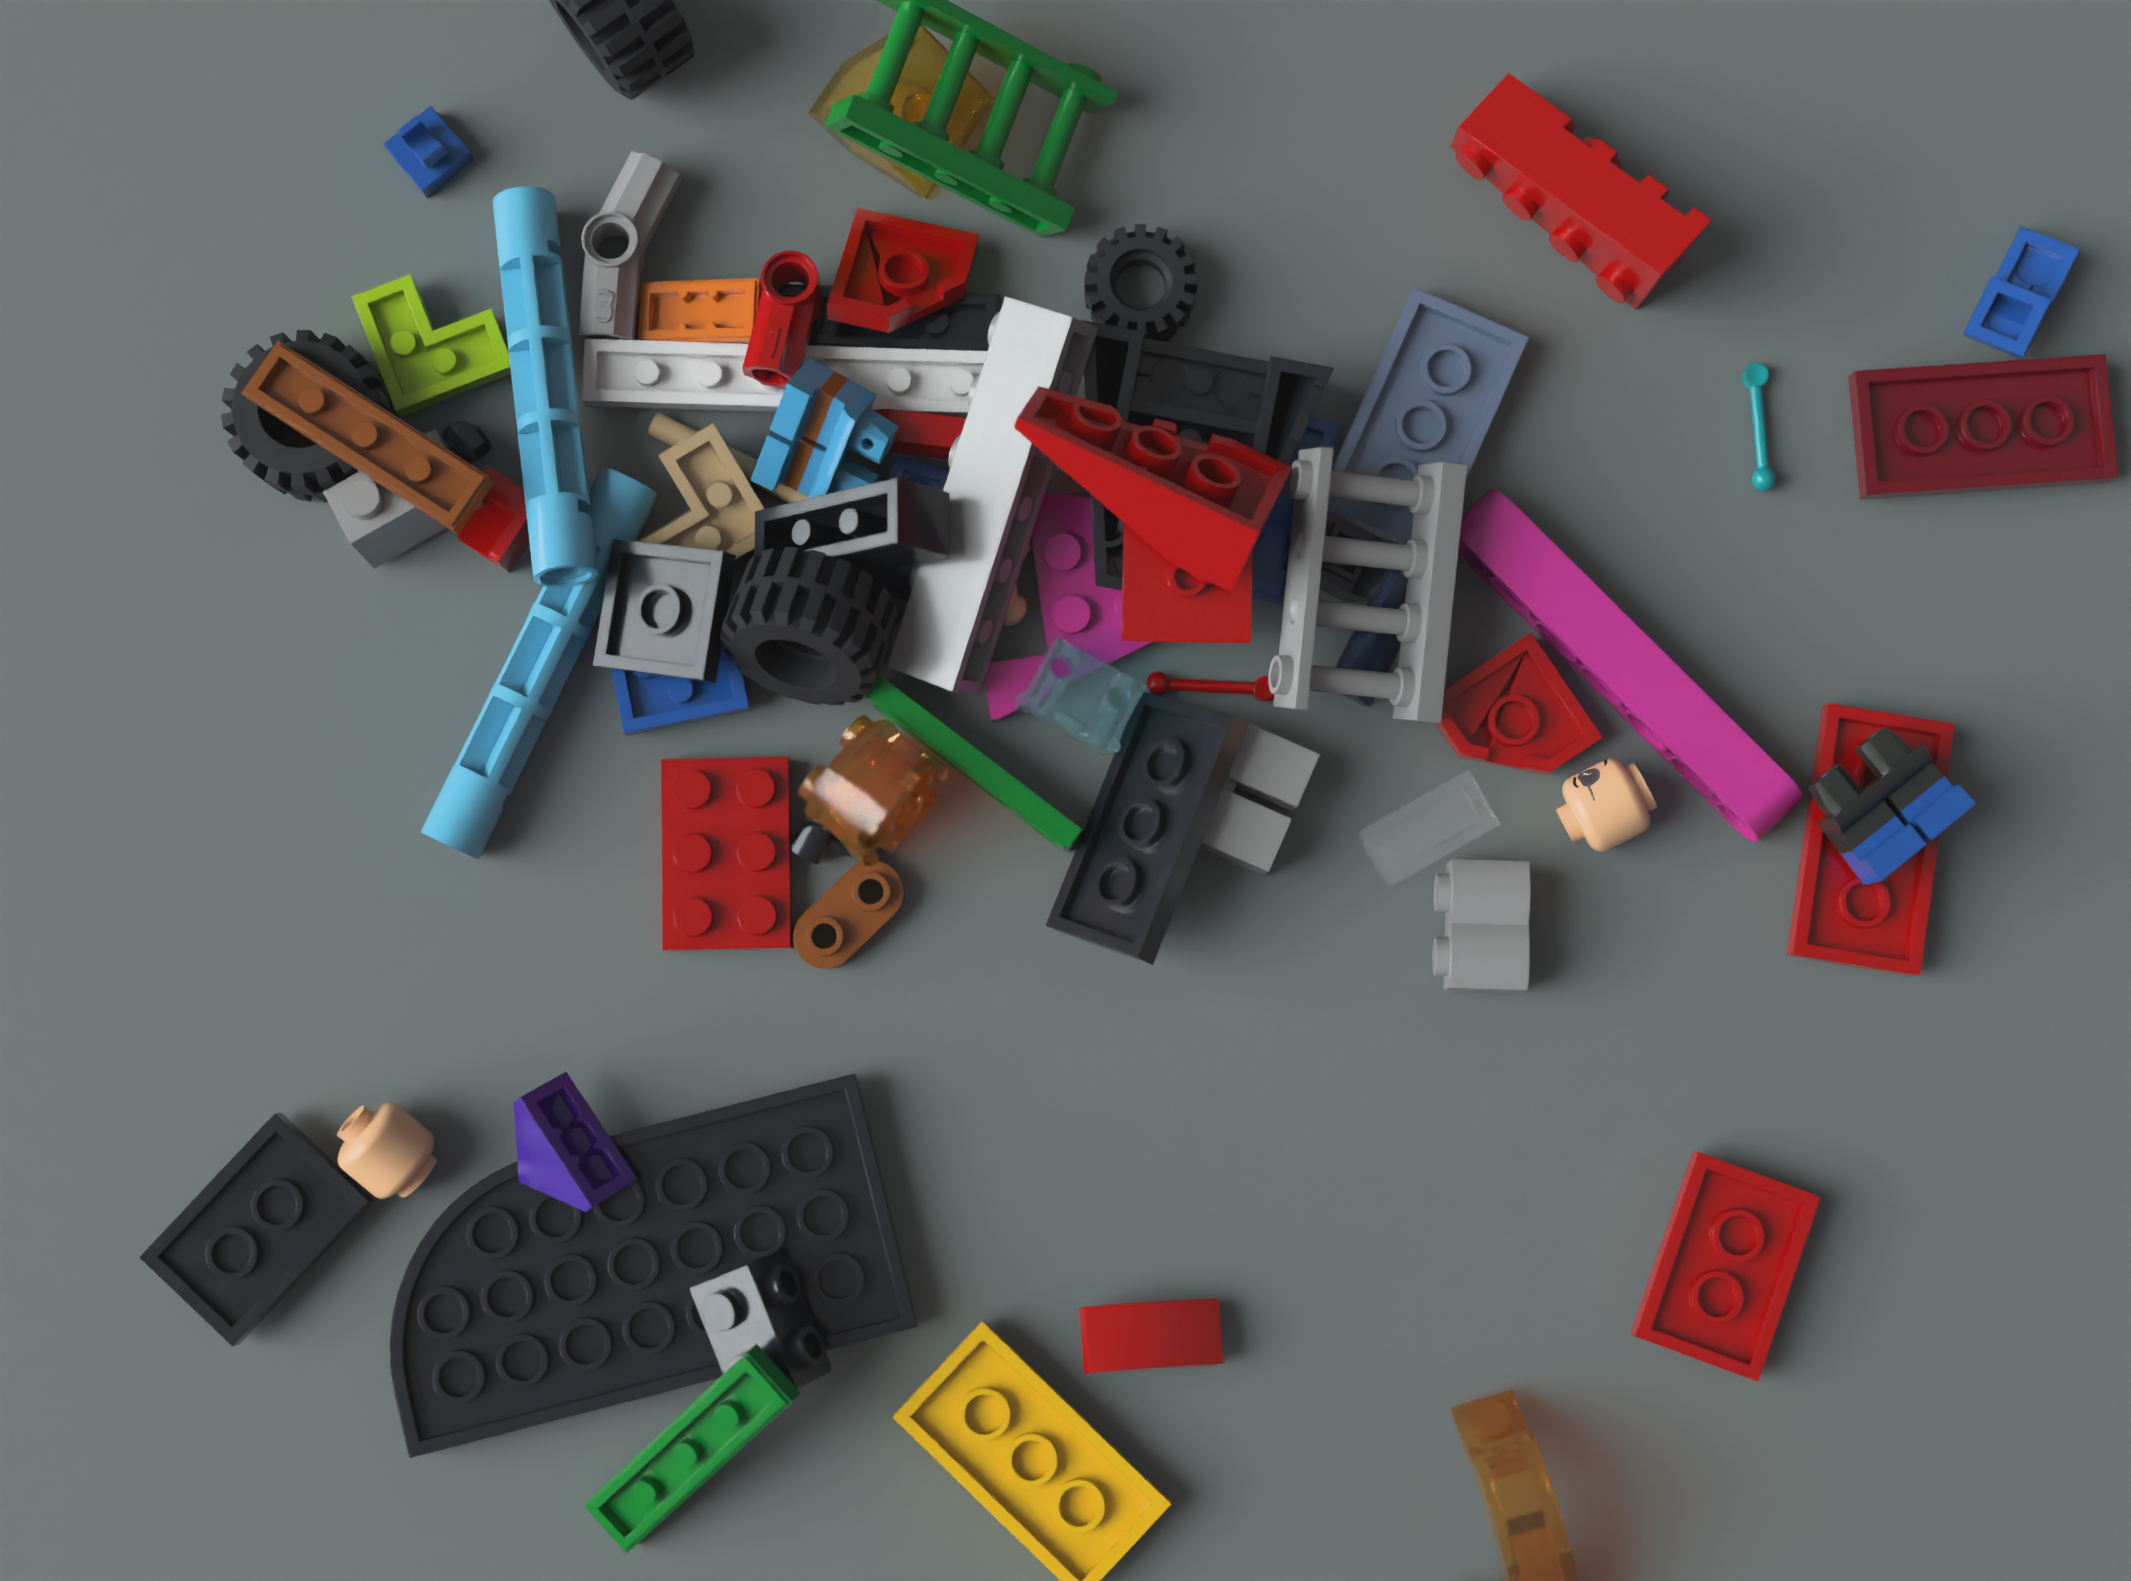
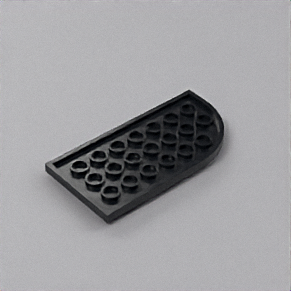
(560, 1311)

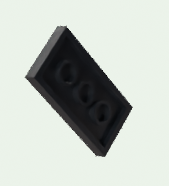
(1147, 826)

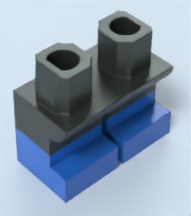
(1893, 812)

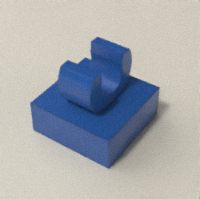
(428, 151)

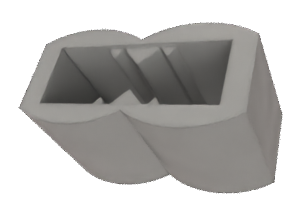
(1484, 925)

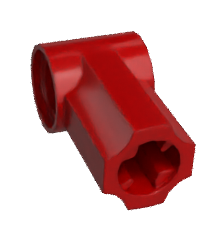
(783, 322)

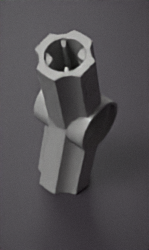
(631, 212)

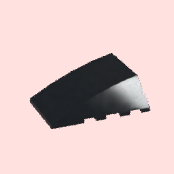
(1203, 395)

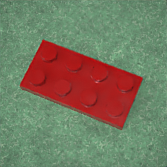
(1833, 912)

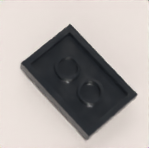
(256, 1229)

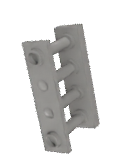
(1425, 560)

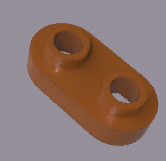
(849, 915)

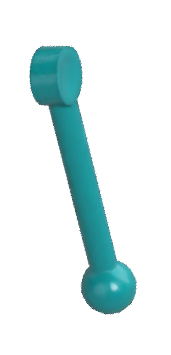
(1754, 378)

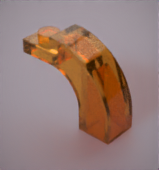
(1514, 1490)

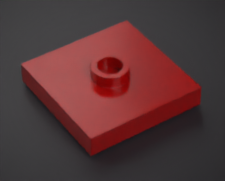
(1174, 606)

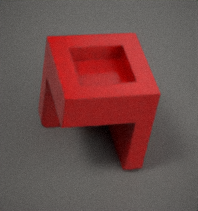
(500, 526)

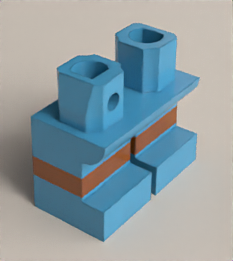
(817, 432)

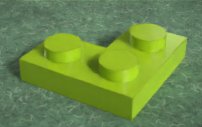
(427, 363)

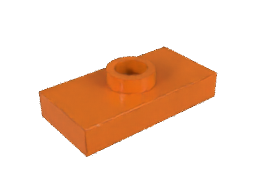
(698, 310)

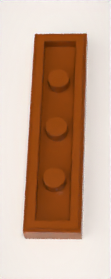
(368, 437)

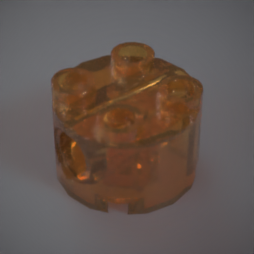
(872, 789)

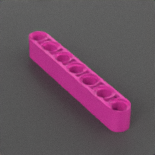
(1625, 667)

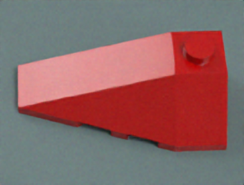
(1180, 495)

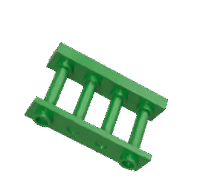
(925, 145)

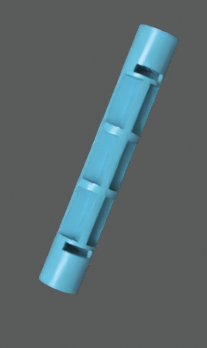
(544, 388)
(533, 678)

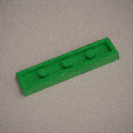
(974, 765)
(692, 1448)

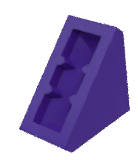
(566, 1147)

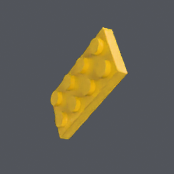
(1031, 1458)

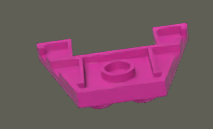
(1068, 600)

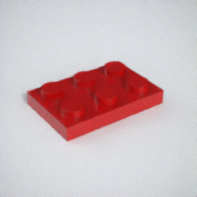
(726, 853)
(1725, 1265)

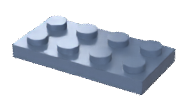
(1426, 403)

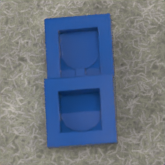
(2022, 293)

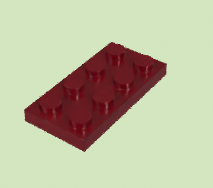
(1982, 426)

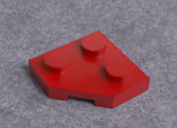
(899, 271)
(1516, 713)

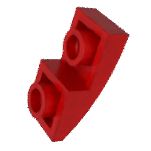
(1151, 1335)

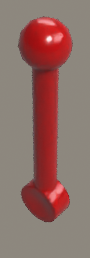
(1159, 683)

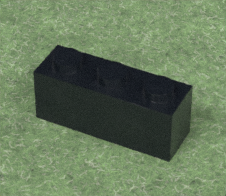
(866, 525)

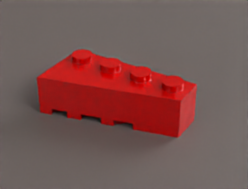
(1576, 191)

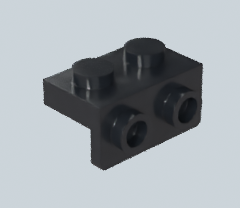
(764, 1308)

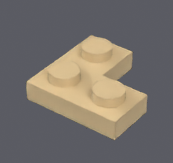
(716, 493)

